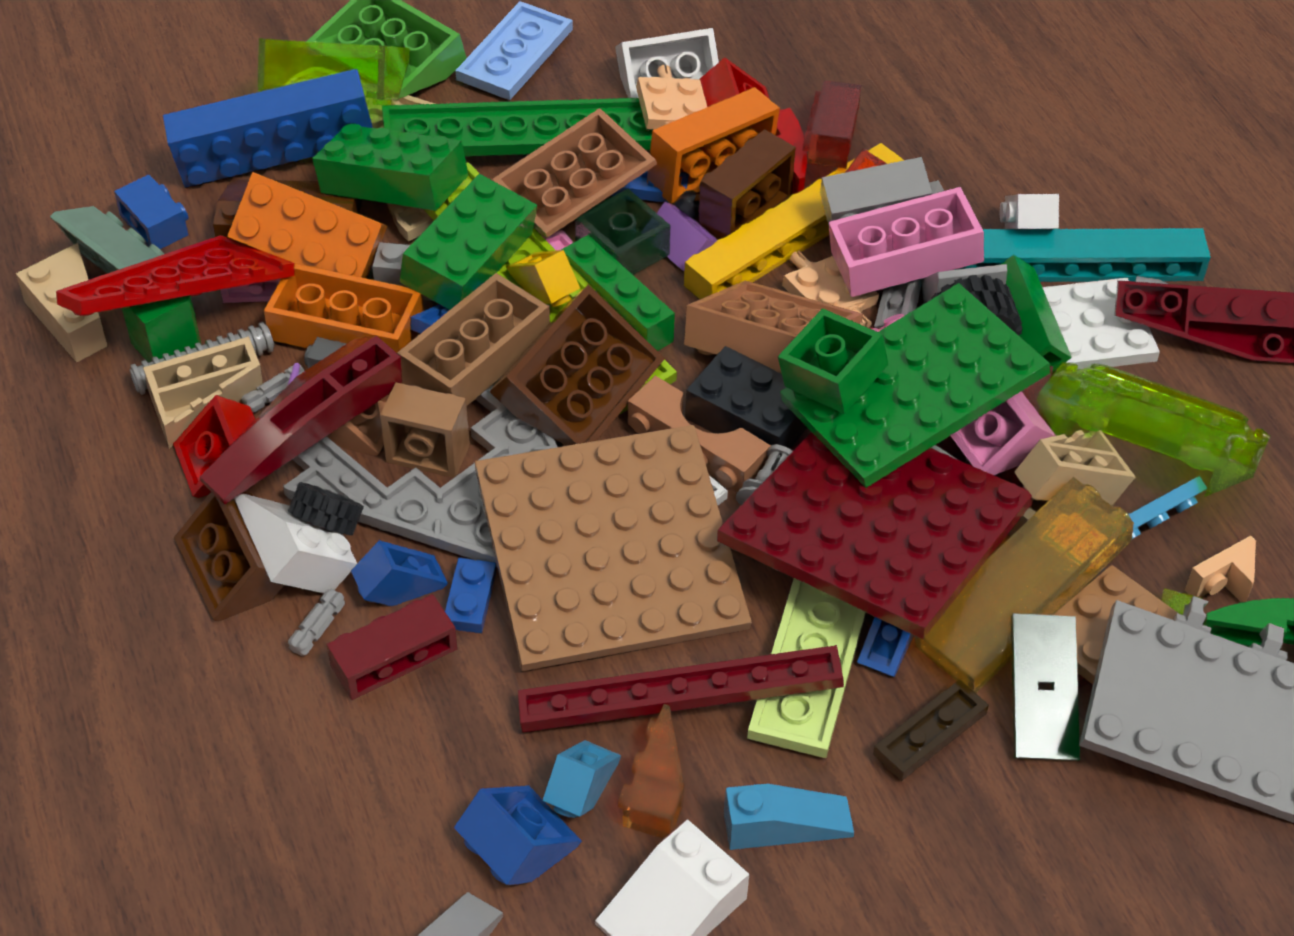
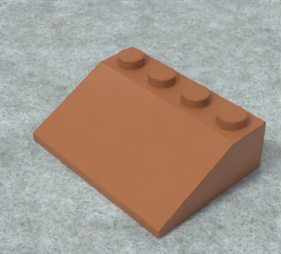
(576, 171)
(752, 321)

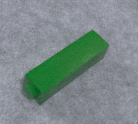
(1037, 318)

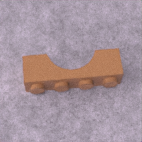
(728, 456)

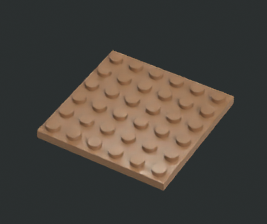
(610, 547)

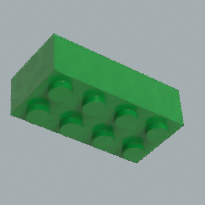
(391, 166)
(468, 242)

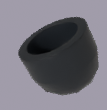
(689, 203)

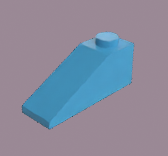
(783, 815)

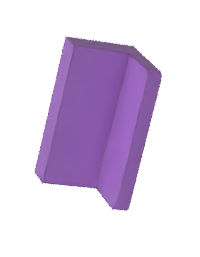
(686, 235)

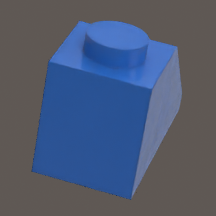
(397, 574)

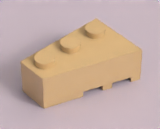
(38, 283)
(189, 382)
(1082, 456)

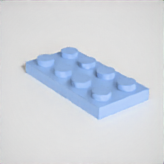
(514, 50)

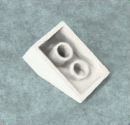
(294, 549)
(678, 889)

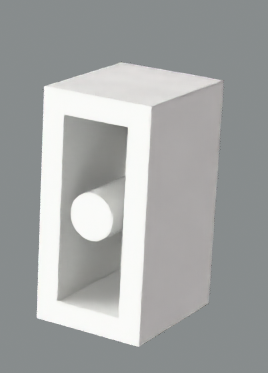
(1030, 211)

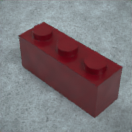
(392, 646)

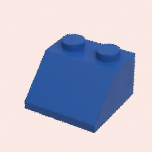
(515, 833)

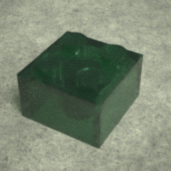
(627, 230)

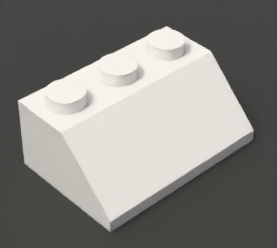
(686, 54)

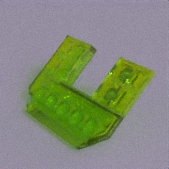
(1155, 418)

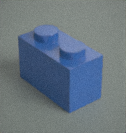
(152, 212)

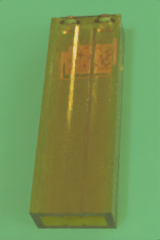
(1028, 574)

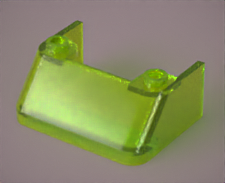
(291, 62)

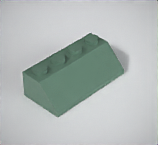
(103, 238)

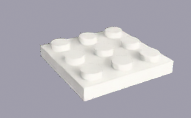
(1093, 331)

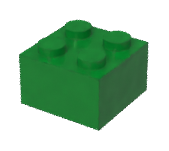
(833, 360)

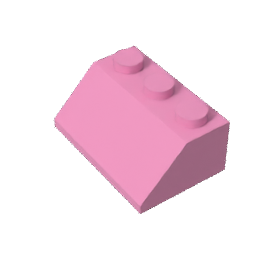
(1002, 435)

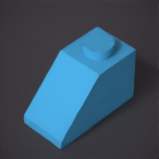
(580, 778)

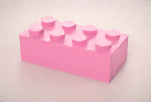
(906, 241)

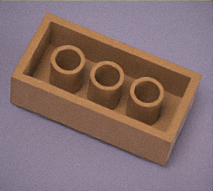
(475, 340)

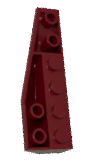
(1229, 319)
(306, 413)

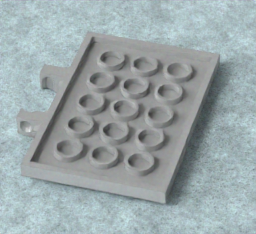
(1196, 706)

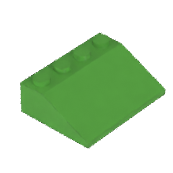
(433, 46)

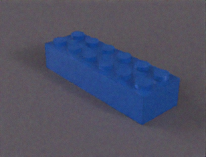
(264, 127)

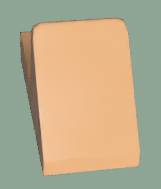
(1229, 568)

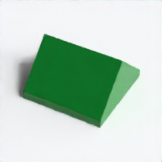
(162, 326)

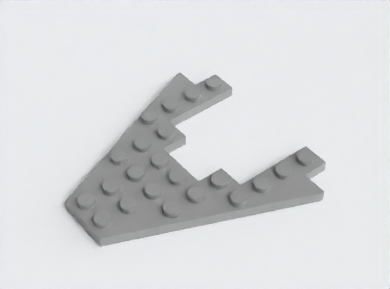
(414, 504)

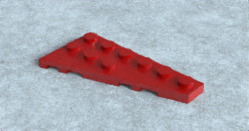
(183, 272)

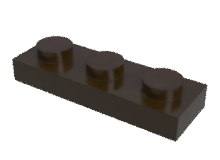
(930, 730)

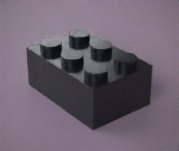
(745, 395)

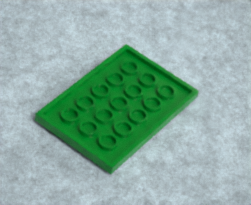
(942, 373)

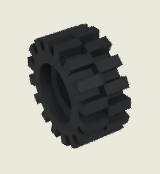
(325, 508)

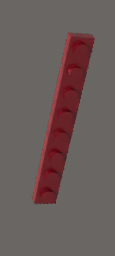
(680, 688)

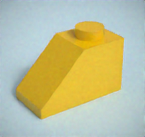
(546, 276)

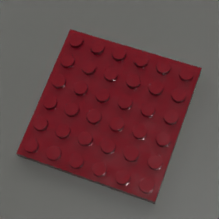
(883, 548)

